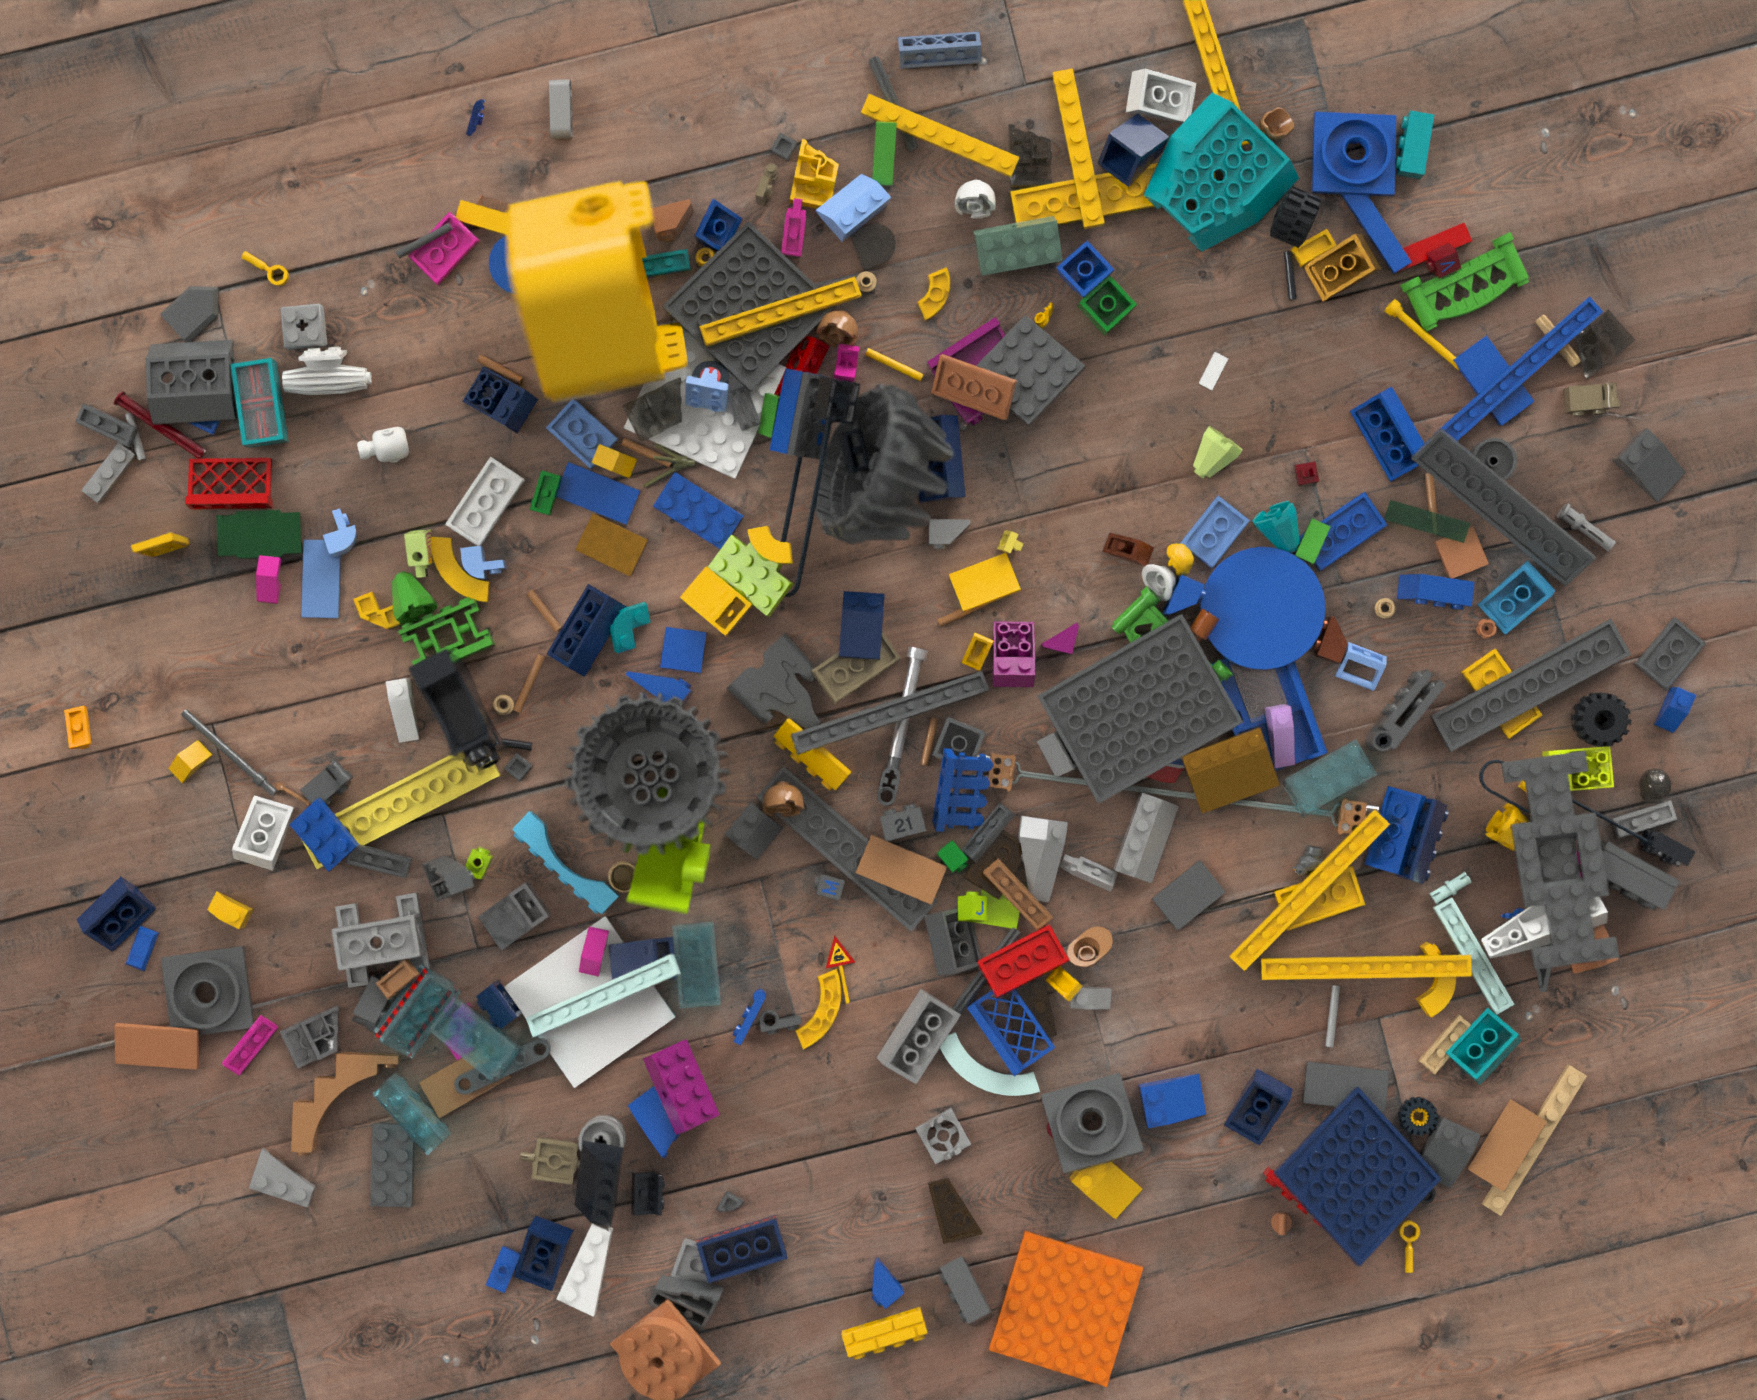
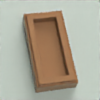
(397, 978)

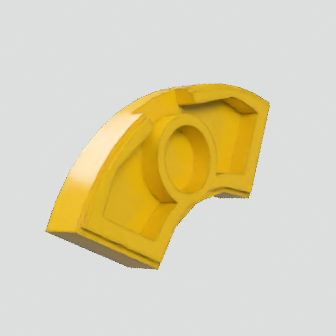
(936, 295)
(770, 548)

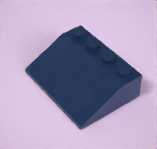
(1424, 841)

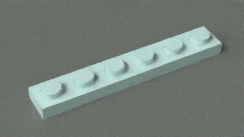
(1468, 945)

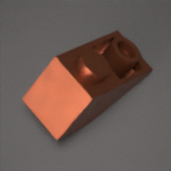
(1331, 643)

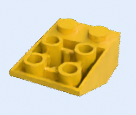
(716, 601)

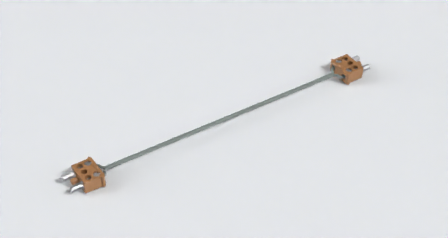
(1345, 814)

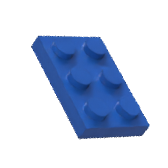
(324, 834)

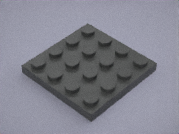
(1038, 365)

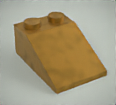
(1342, 267)

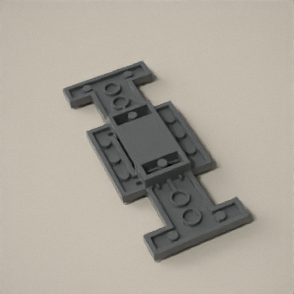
(1550, 860)

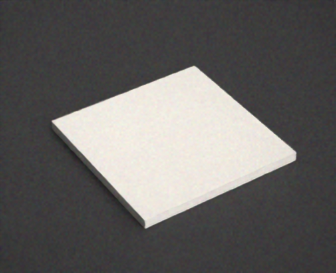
(596, 1038)

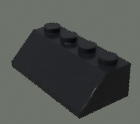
(598, 1181)

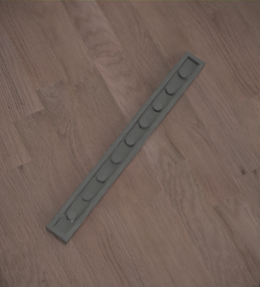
(889, 712)

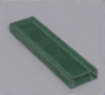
(1427, 521)

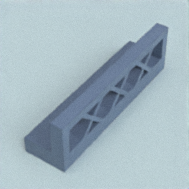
(939, 52)

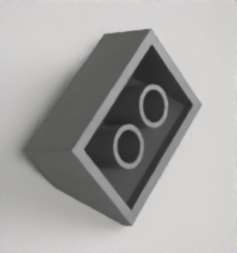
(952, 942)

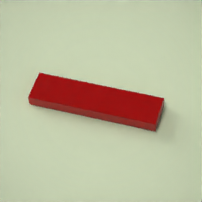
(1455, 236)

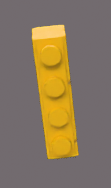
(884, 1332)

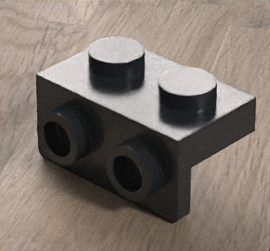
(647, 1193)

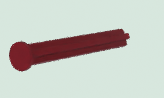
(165, 429)

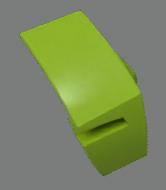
(670, 878)

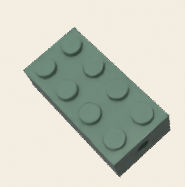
(1018, 245)

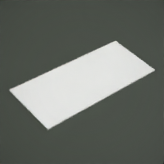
(1213, 371)

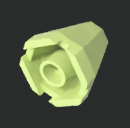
(1214, 453)

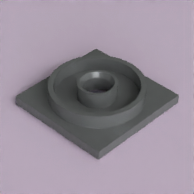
(227, 974)
(1085, 1148)

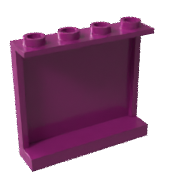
(971, 350)

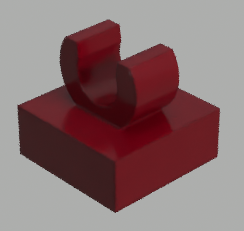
(1306, 473)

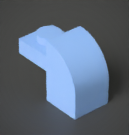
(343, 539)
(474, 563)

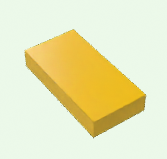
(1313, 247)
(1064, 983)

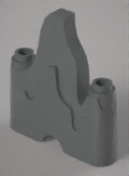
(776, 685)

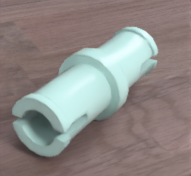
(1450, 887)

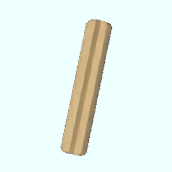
(1567, 351)

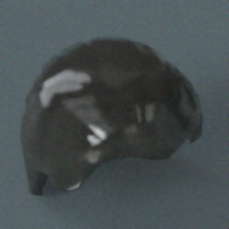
(1655, 785)

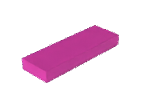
(250, 1045)

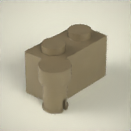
(1590, 399)

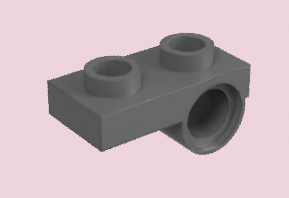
(790, 1022)

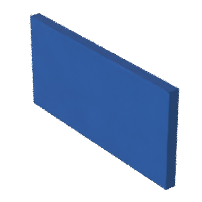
(597, 493)

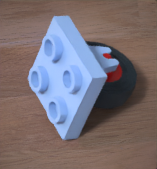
(708, 387)

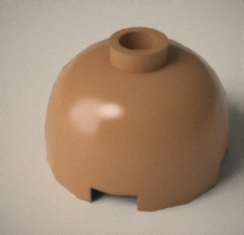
(838, 328)
(783, 799)

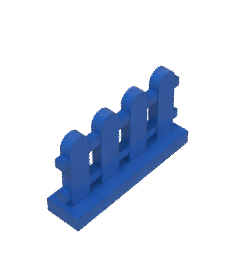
(958, 781)

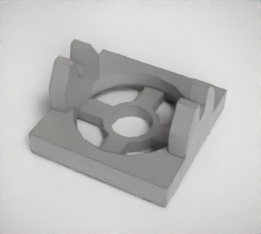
(962, 1143)

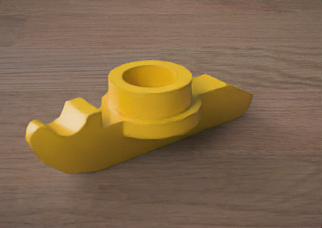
(1041, 318)

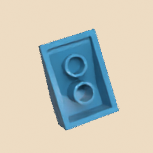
(1516, 597)

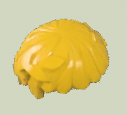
(1180, 558)

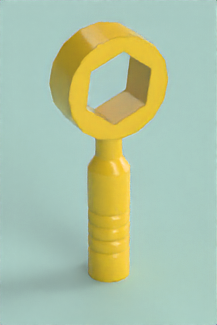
(270, 270)
(1408, 1249)

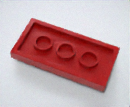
(1023, 961)

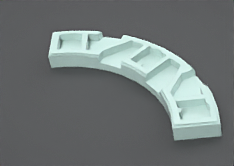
(983, 1077)

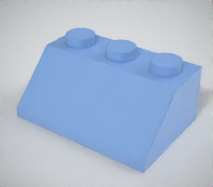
(853, 206)

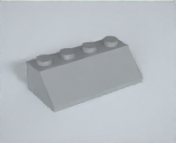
(1145, 837)
(918, 1036)

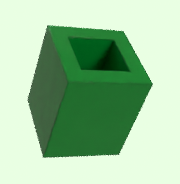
(953, 856)

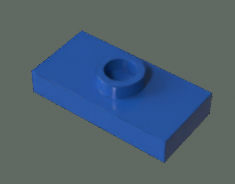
(503, 1269)

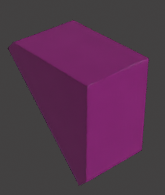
(1063, 641)

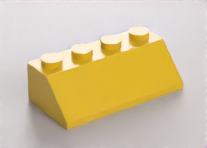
(818, 761)

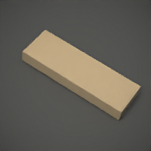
(1435, 1055)

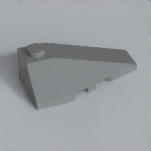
(1042, 850)

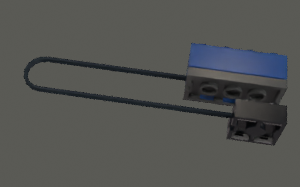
(803, 430)

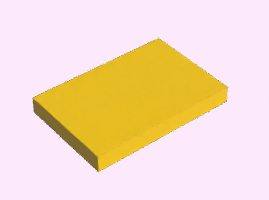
(160, 545)
(984, 582)

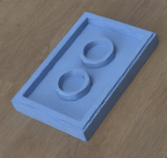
(580, 432)
(1215, 532)

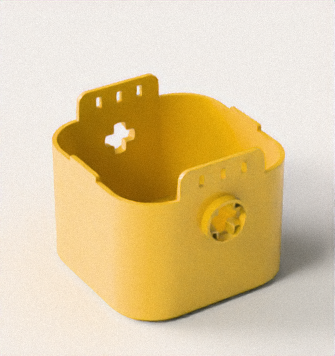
(588, 291)

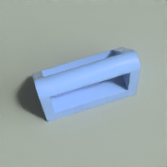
(1363, 657)

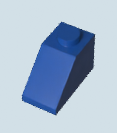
(1674, 709)
(885, 1286)

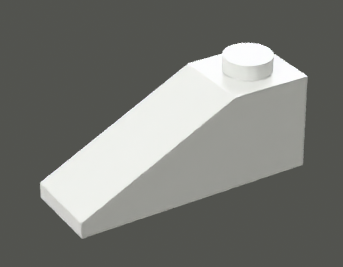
(403, 709)

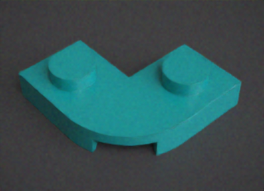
(622, 631)

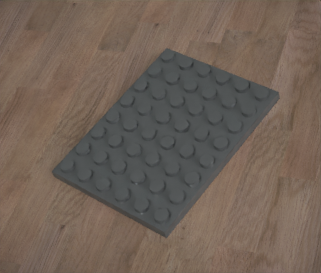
(1140, 708)

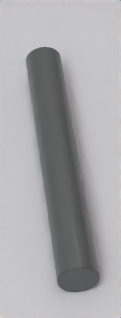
(424, 240)

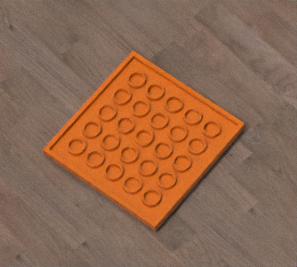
(1065, 1308)

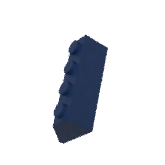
(949, 471)
(585, 630)

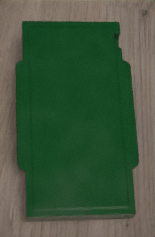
(259, 533)

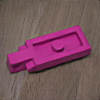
(794, 230)

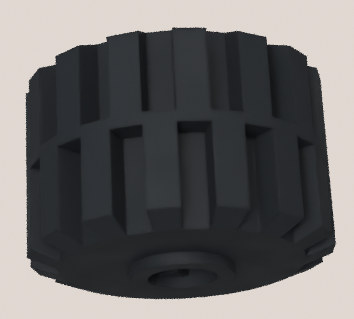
(1295, 216)
(1605, 731)

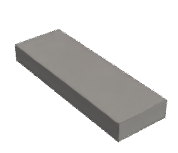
(1645, 818)

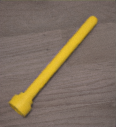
(1395, 310)

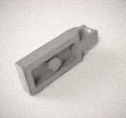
(1089, 871)

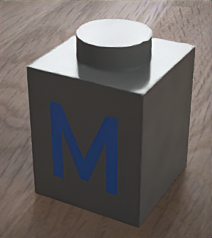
(829, 886)

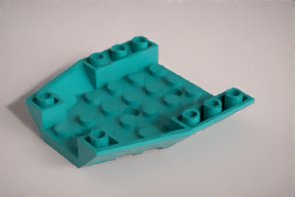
(1209, 143)

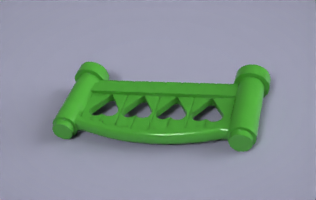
(1502, 257)
(1143, 612)

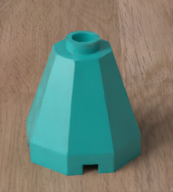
(1279, 526)

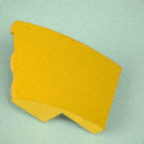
(813, 177)

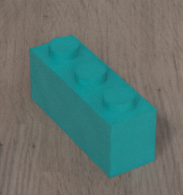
(1414, 144)

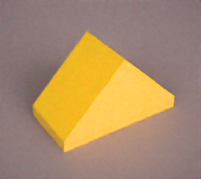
(614, 461)
(977, 651)
(189, 761)

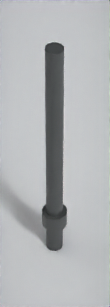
(258, 778)

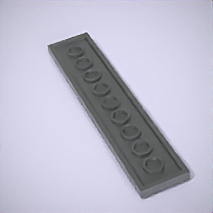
(1503, 507)
(1530, 685)
(844, 848)

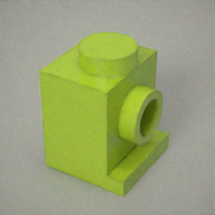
(479, 871)

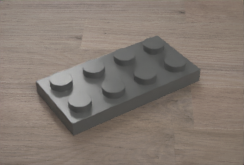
(391, 1166)

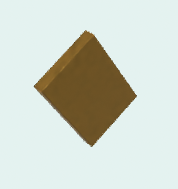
(611, 545)

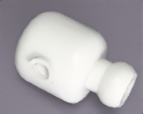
(387, 444)

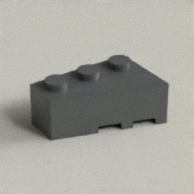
(965, 1292)
(691, 1298)

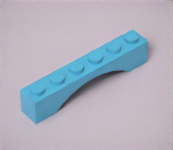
(535, 834)

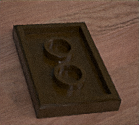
(1007, 850)

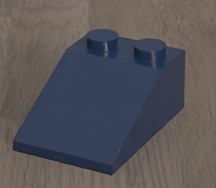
(861, 625)
(1258, 1107)
(543, 1253)

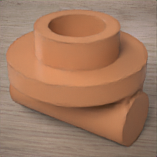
(1281, 1223)

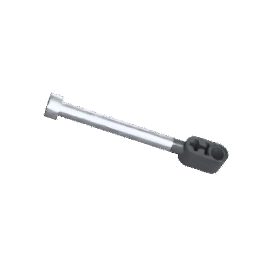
(916, 657)

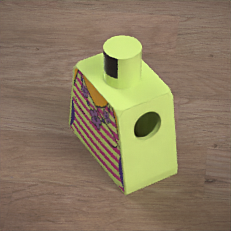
(420, 542)

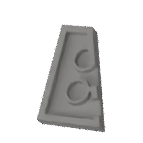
(280, 1181)

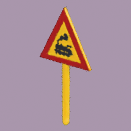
(837, 957)

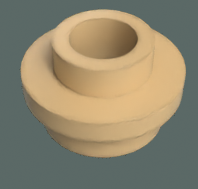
(866, 288)
(1391, 608)
(496, 704)

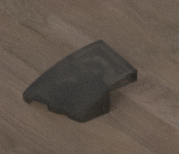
(1034, 158)
(1601, 343)
(655, 410)

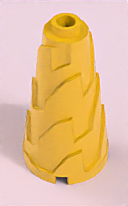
(1500, 825)

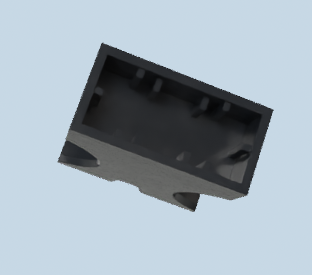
(458, 708)

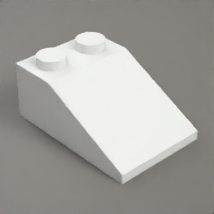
(1160, 96)
(262, 833)

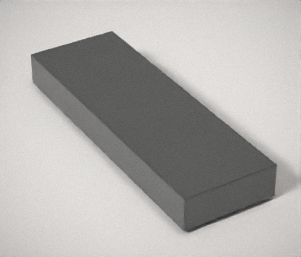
(107, 425)
(988, 832)
(379, 860)

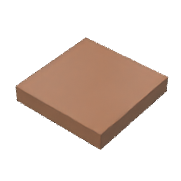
(1461, 557)

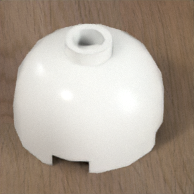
(975, 199)

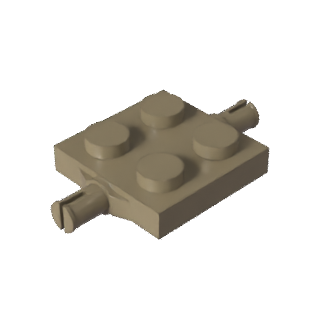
(553, 1160)

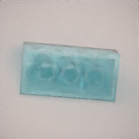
(411, 1113)

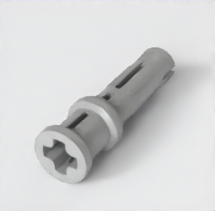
(1578, 522)

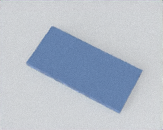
(320, 581)

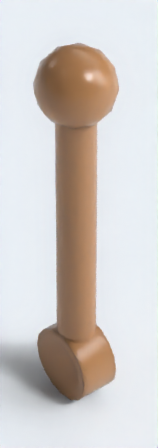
(280, 786)

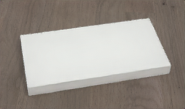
(485, 502)

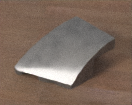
(312, 1037)

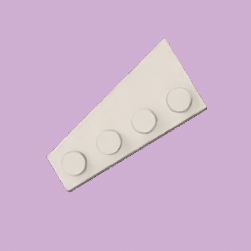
(586, 1274)

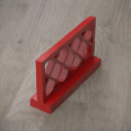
(224, 500)

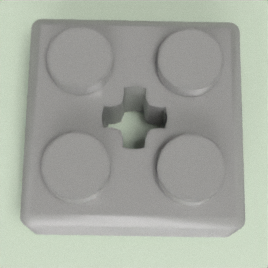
(314, 334)

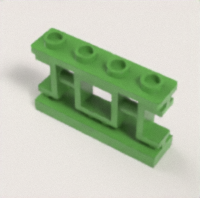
(439, 621)

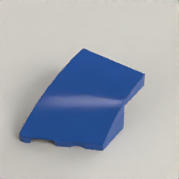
(654, 1120)

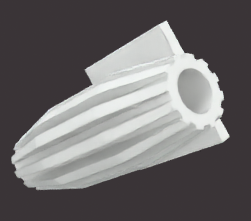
(325, 374)

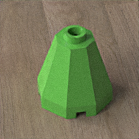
(410, 599)

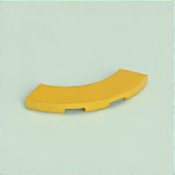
(452, 572)
(826, 1011)

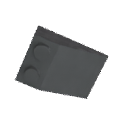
(1649, 464)
(1449, 1149)

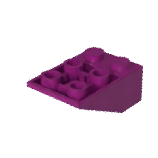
(1013, 654)

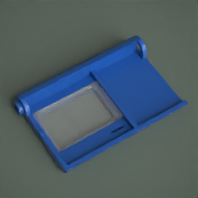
(1257, 689)

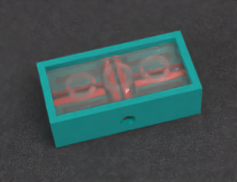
(259, 403)

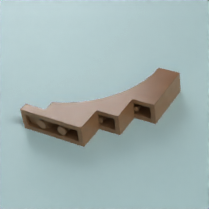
(310, 1113)

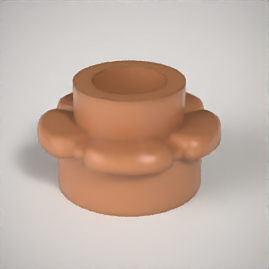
(1480, 629)

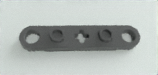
(525, 1058)

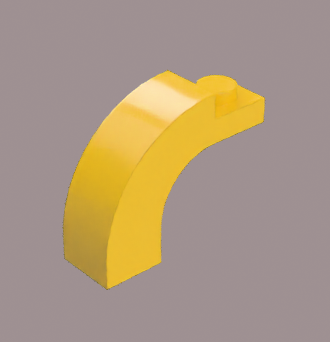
(1441, 990)

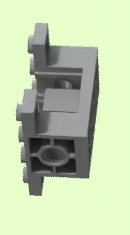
(400, 938)

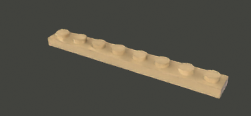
(1550, 1111)

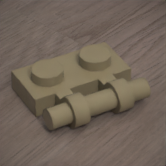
(764, 190)

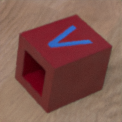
(1443, 260)

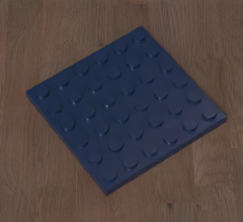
(1357, 1176)

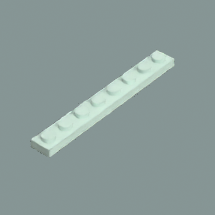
(603, 995)

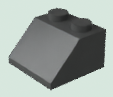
(753, 831)

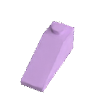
(1281, 734)

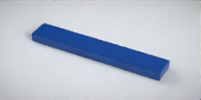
(1377, 231)

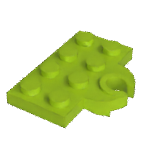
(751, 574)

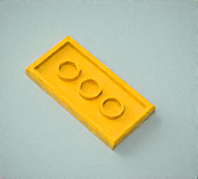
(1489, 669)
(1337, 898)

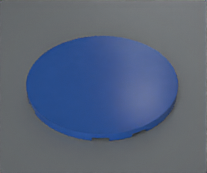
(1265, 607)

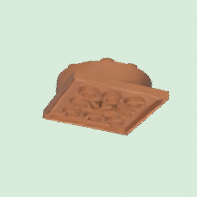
(680, 1349)

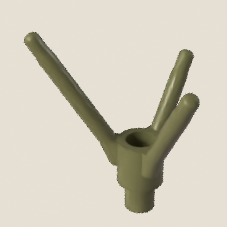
(679, 462)

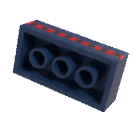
(741, 1249)

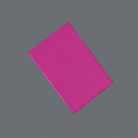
(446, 252)

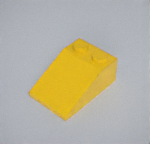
(1107, 1187)

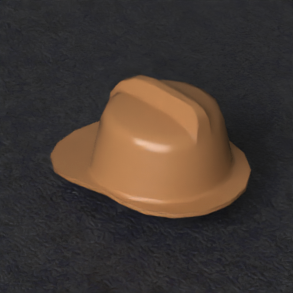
(1090, 947)

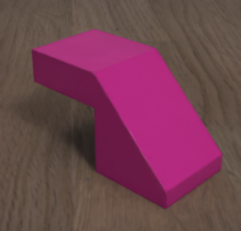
(846, 362)
(267, 580)
(593, 951)

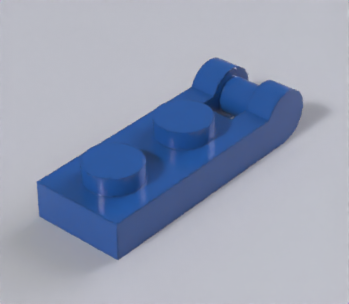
(749, 1015)

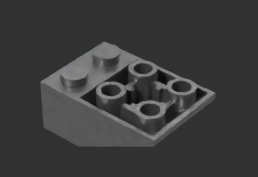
(514, 915)

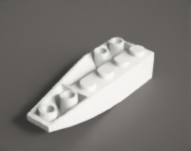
(1531, 930)

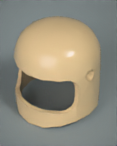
(619, 878)

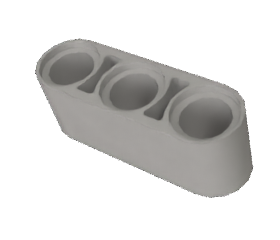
(560, 109)

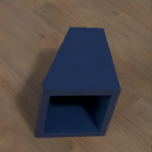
(1132, 149)

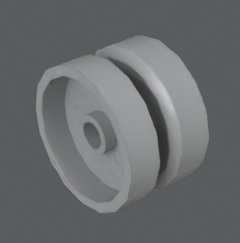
(605, 1126)

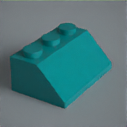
(1484, 1046)

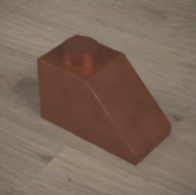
(1128, 549)

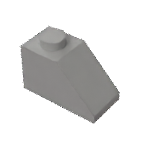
(945, 531)
(1092, 998)

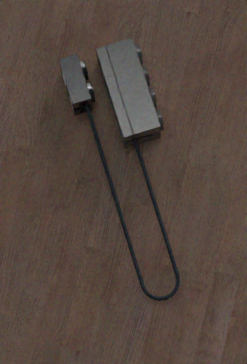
(1626, 872)

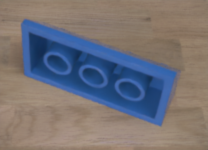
(1389, 432)

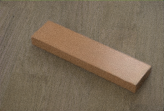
(1017, 894)

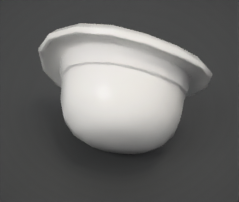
(1160, 580)

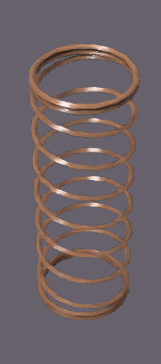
(481, 196)

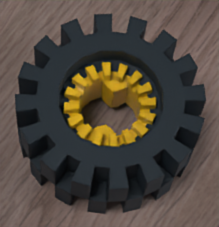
(1415, 1126)

